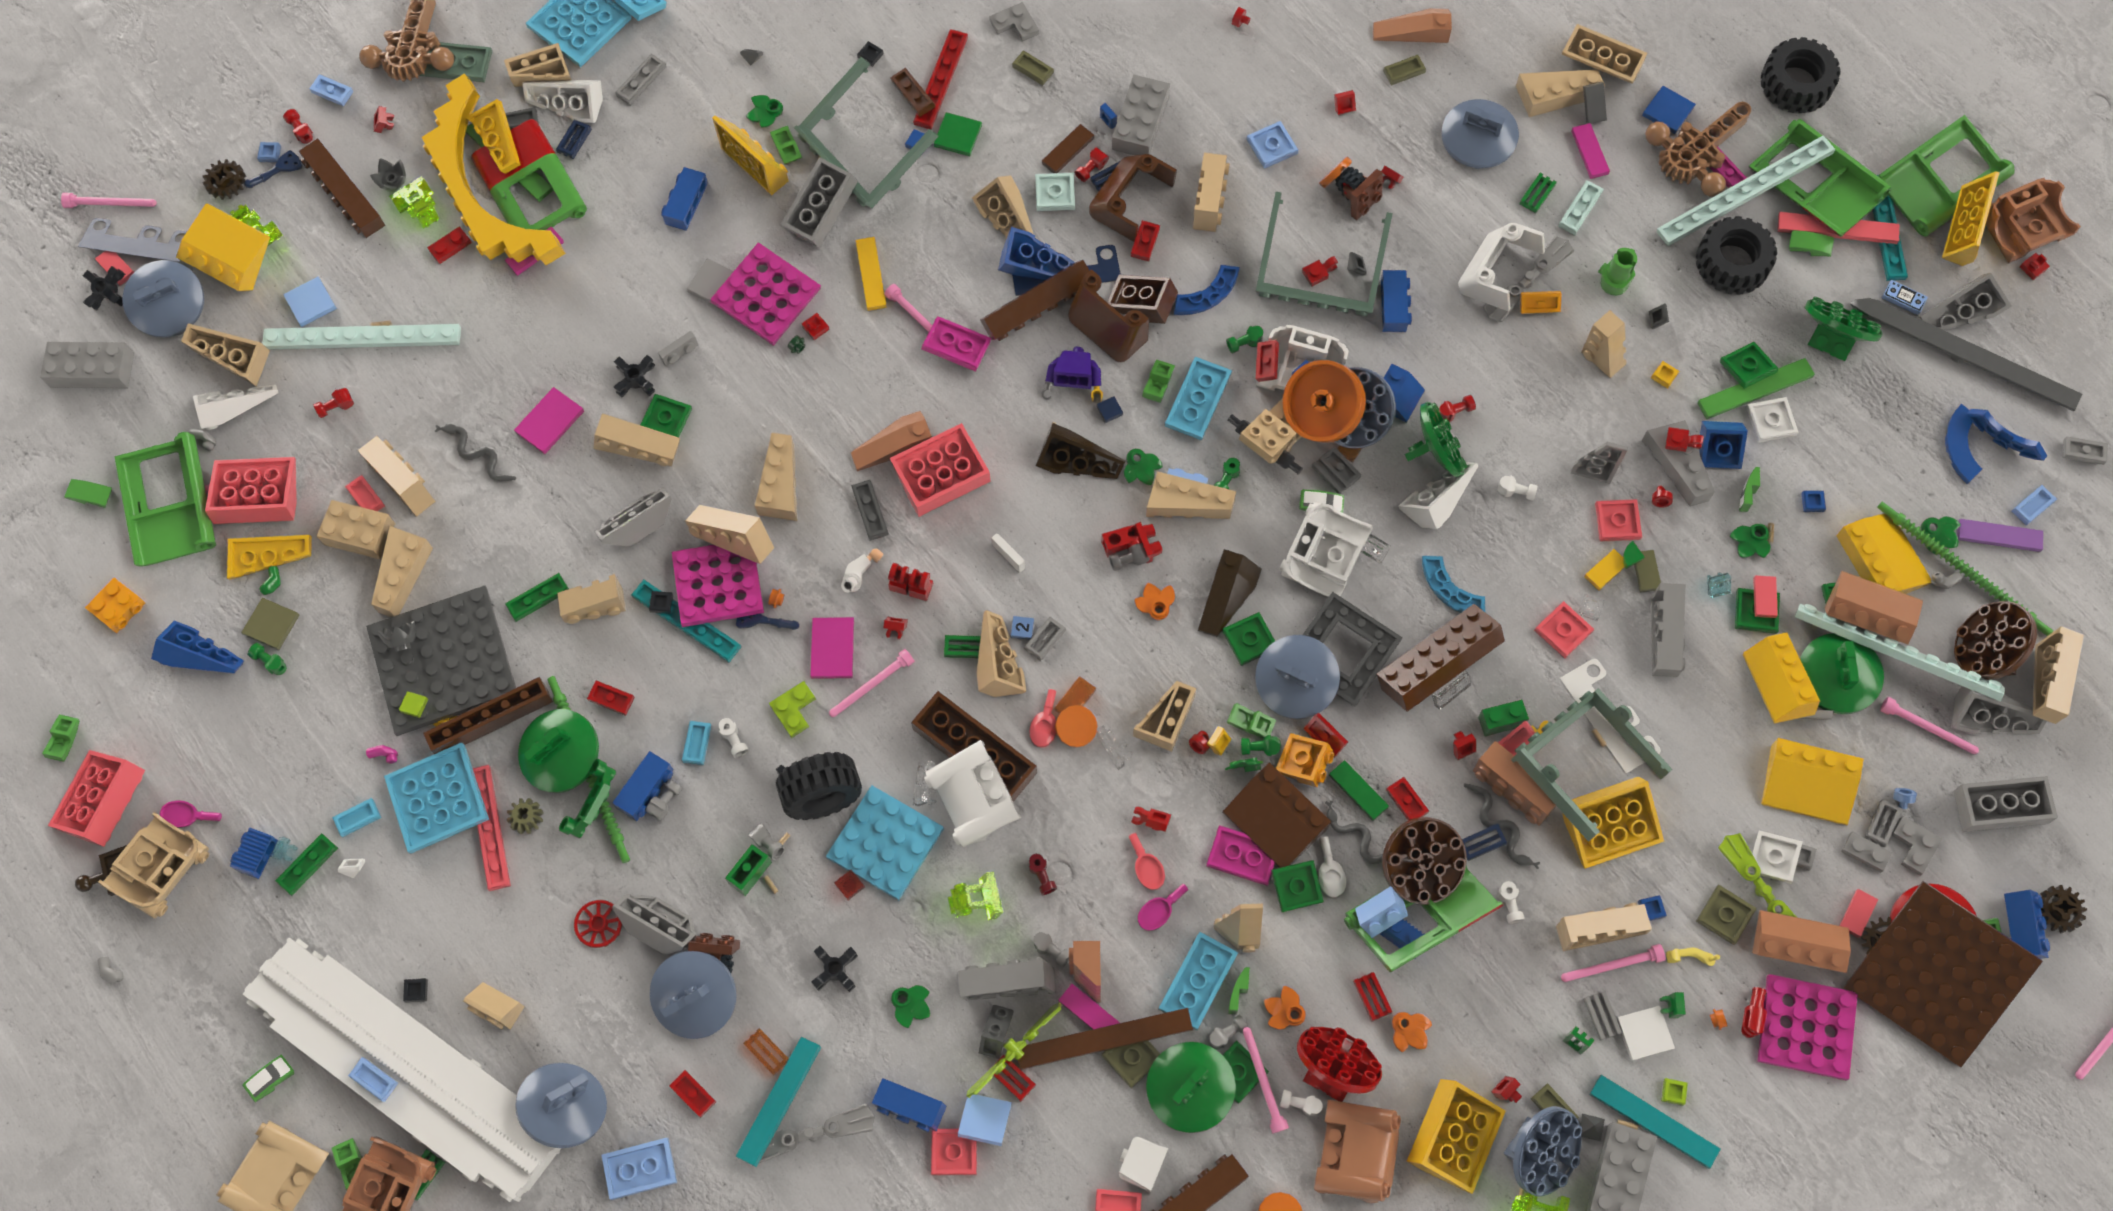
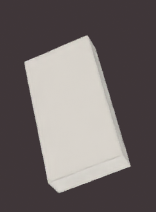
(1008, 552)

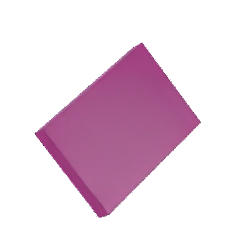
(956, 343)
(549, 420)
(832, 648)
(1239, 856)

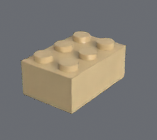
(355, 529)

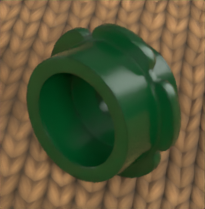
(796, 344)

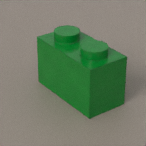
(1502, 717)
(748, 870)

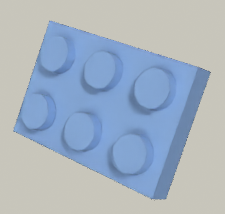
(639, 1168)

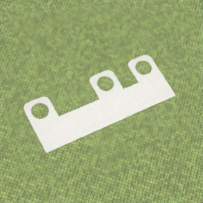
(1578, 683)

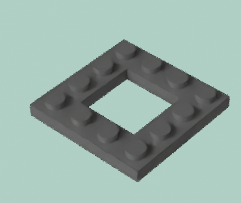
(1383, 642)

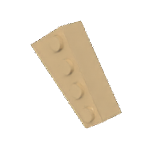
(234, 353)
(635, 441)
(397, 474)
(778, 482)
(1188, 498)
(399, 570)
(2055, 674)
(1603, 926)

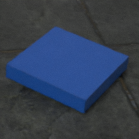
(1669, 108)

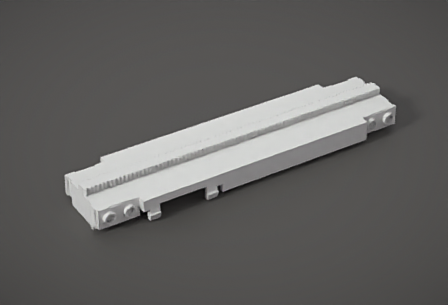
(439, 1090)

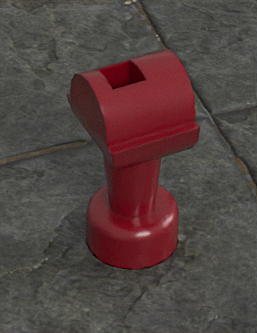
(1038, 867)

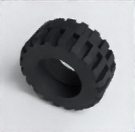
(1807, 56)
(1743, 234)
(818, 786)

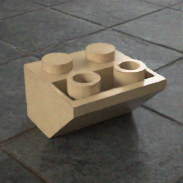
(497, 1006)

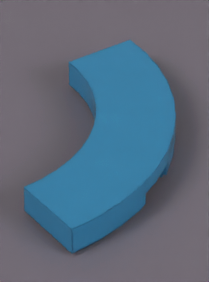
(1445, 589)

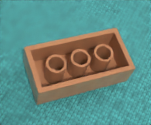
(1513, 783)

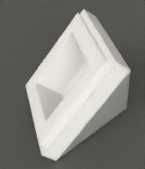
(351, 867)

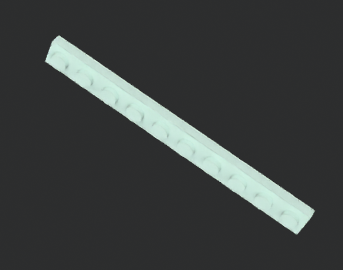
(1745, 190)
(362, 336)
(1906, 654)

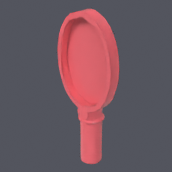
(1043, 725)
(1147, 867)

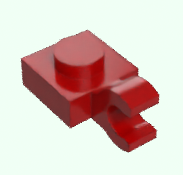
(1318, 272)
(1679, 439)
(1154, 818)

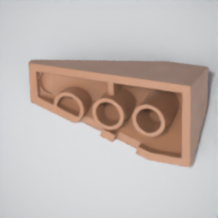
(1419, 26)
(892, 440)

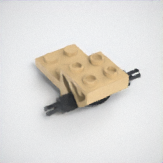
(1269, 436)

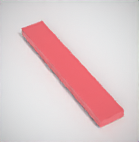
(1862, 231)
(491, 834)

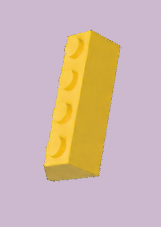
(1781, 678)

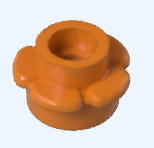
(776, 598)
(1718, 1019)

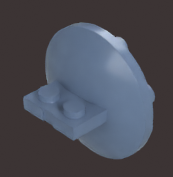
(1480, 133)
(163, 298)
(1378, 411)
(1297, 676)
(693, 994)
(561, 1105)
(1545, 1150)

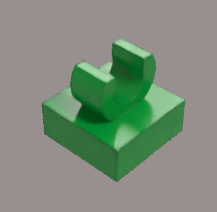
(1675, 1003)

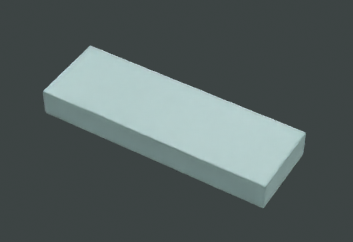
(1580, 207)

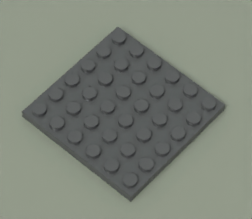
(452, 662)

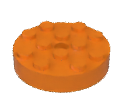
(1343, 406)

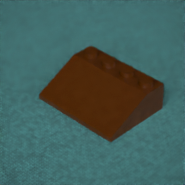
(1277, 816)

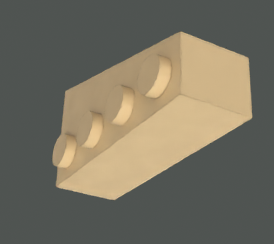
(1554, 90)
(1210, 191)
(731, 531)

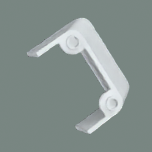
(1479, 278)

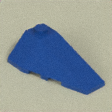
(1029, 257)
(184, 648)

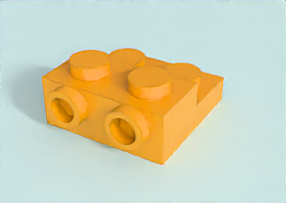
(115, 605)
(1305, 759)

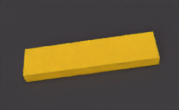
(871, 273)

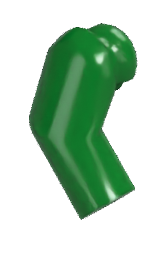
(272, 582)

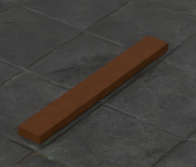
(1105, 1038)

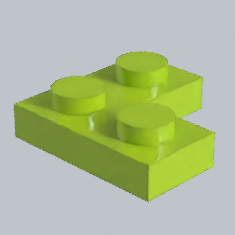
(788, 706)

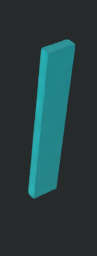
(1891, 253)
(702, 633)
(778, 1102)
(1655, 1121)

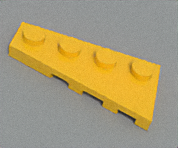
(494, 130)
(260, 553)

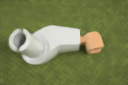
(853, 575)

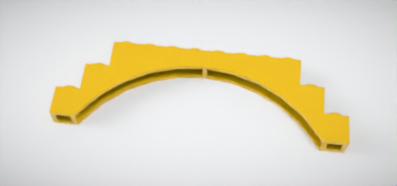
(446, 148)

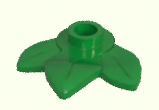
(763, 110)
(1143, 469)
(1944, 531)
(1749, 542)
(1249, 764)
(913, 1007)

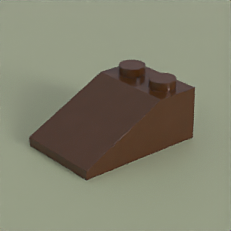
(1144, 293)

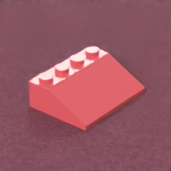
(940, 469)
(252, 490)
(97, 797)

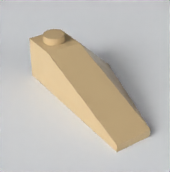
(1003, 205)
(996, 665)
(1242, 926)

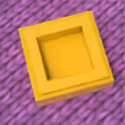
(1665, 374)
(1219, 741)

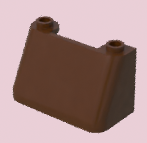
(1104, 325)

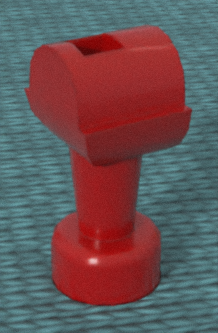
(301, 131)
(1097, 160)
(340, 399)
(1448, 410)

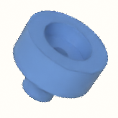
(1904, 797)

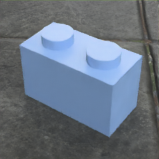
(1381, 912)

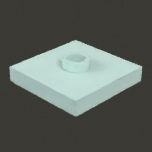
(1055, 191)

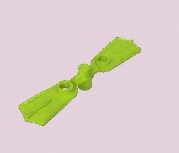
(1741, 858)
(1014, 1049)

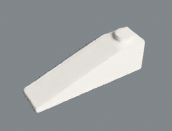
(571, 98)
(216, 409)
(1438, 501)

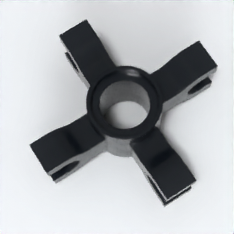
(104, 288)
(638, 382)
(821, 980)

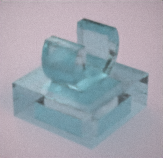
(1719, 585)
(281, 848)

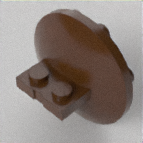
(1996, 640)
(1424, 860)

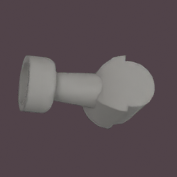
(658, 806)
(763, 838)
(1044, 944)
(1220, 1037)

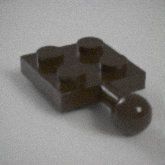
(85, 882)

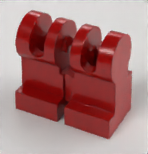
(917, 583)

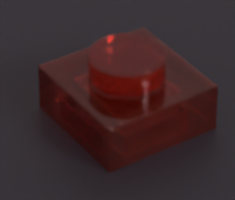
(849, 884)

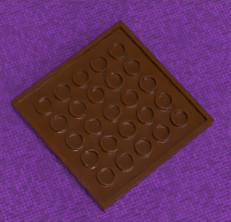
(1942, 974)

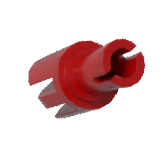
(1754, 1014)

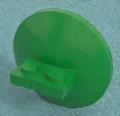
(1837, 331)
(1438, 441)
(1843, 673)
(558, 751)
(1191, 1087)

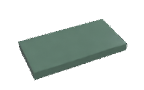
(467, 59)

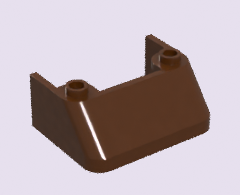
(1109, 207)

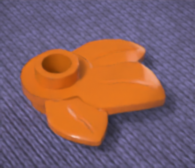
(1154, 599)
(1282, 1007)
(1413, 1033)

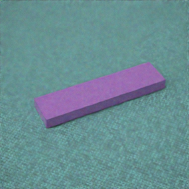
(2000, 535)

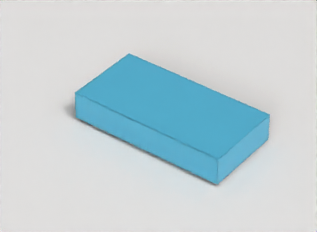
(696, 743)
(356, 817)

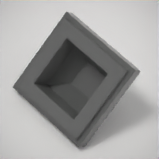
(751, 55)
(1356, 263)
(1658, 316)
(1592, 1127)

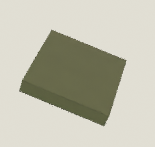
(270, 623)
(1726, 914)
(1132, 1061)

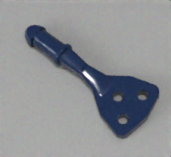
(279, 166)
(759, 618)

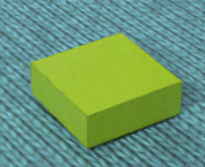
(413, 704)
(1674, 1091)

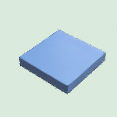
(1272, 144)
(310, 301)
(984, 1119)

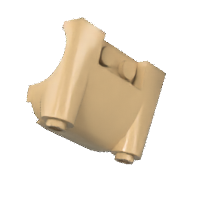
(154, 865)
(273, 1172)

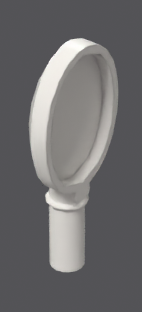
(1330, 874)

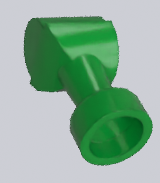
(1252, 337)
(1231, 470)
(273, 663)
(1269, 745)

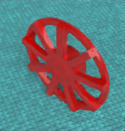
(597, 924)

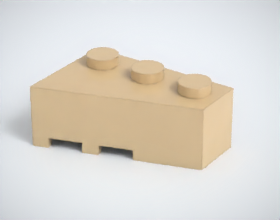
(538, 66)
(1605, 344)
(592, 601)
(1167, 717)

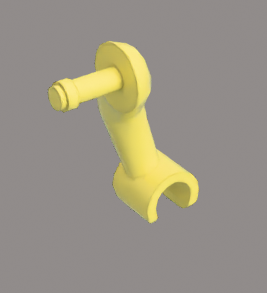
(1705, 957)

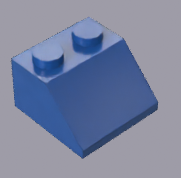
(1405, 390)
(1723, 444)

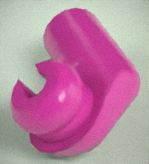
(382, 750)

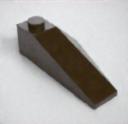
(1071, 453)
(1231, 586)

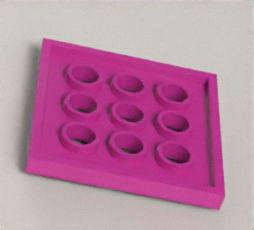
(767, 306)
(711, 611)
(1793, 1058)

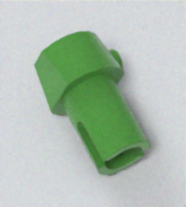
(1619, 272)

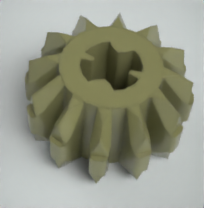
(518, 822)

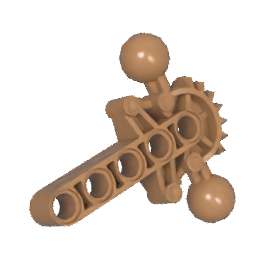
(408, 48)
(1698, 159)

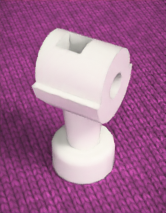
(1508, 486)
(729, 731)
(1508, 894)
(1310, 1106)

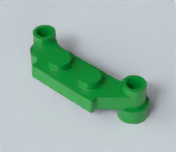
(590, 808)

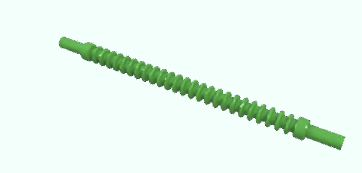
(1899, 519)
(616, 837)

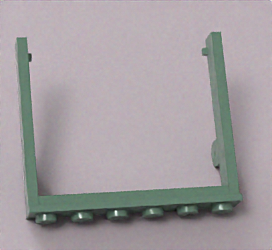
(826, 111)
(1323, 300)
(1546, 776)

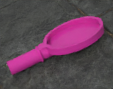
(184, 814)
(1158, 910)

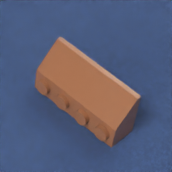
(1874, 607)
(1802, 941)
(1085, 966)

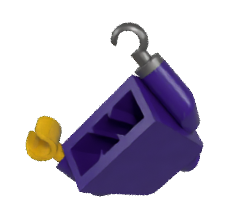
(1074, 370)

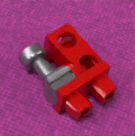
(1135, 540)

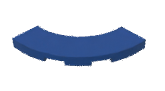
(1204, 300)
(1958, 447)
(2028, 448)

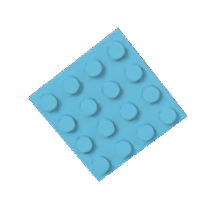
(578, 26)
(436, 798)
(885, 842)

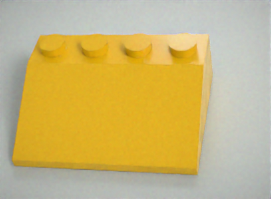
(750, 155)
(1970, 220)
(224, 248)
(1883, 554)
(1812, 781)
(1624, 818)
(1456, 1135)

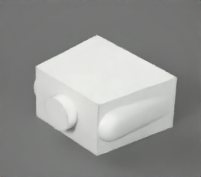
(1142, 1163)

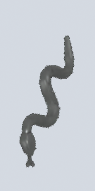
(452, 429)
(1332, 816)
(1520, 859)

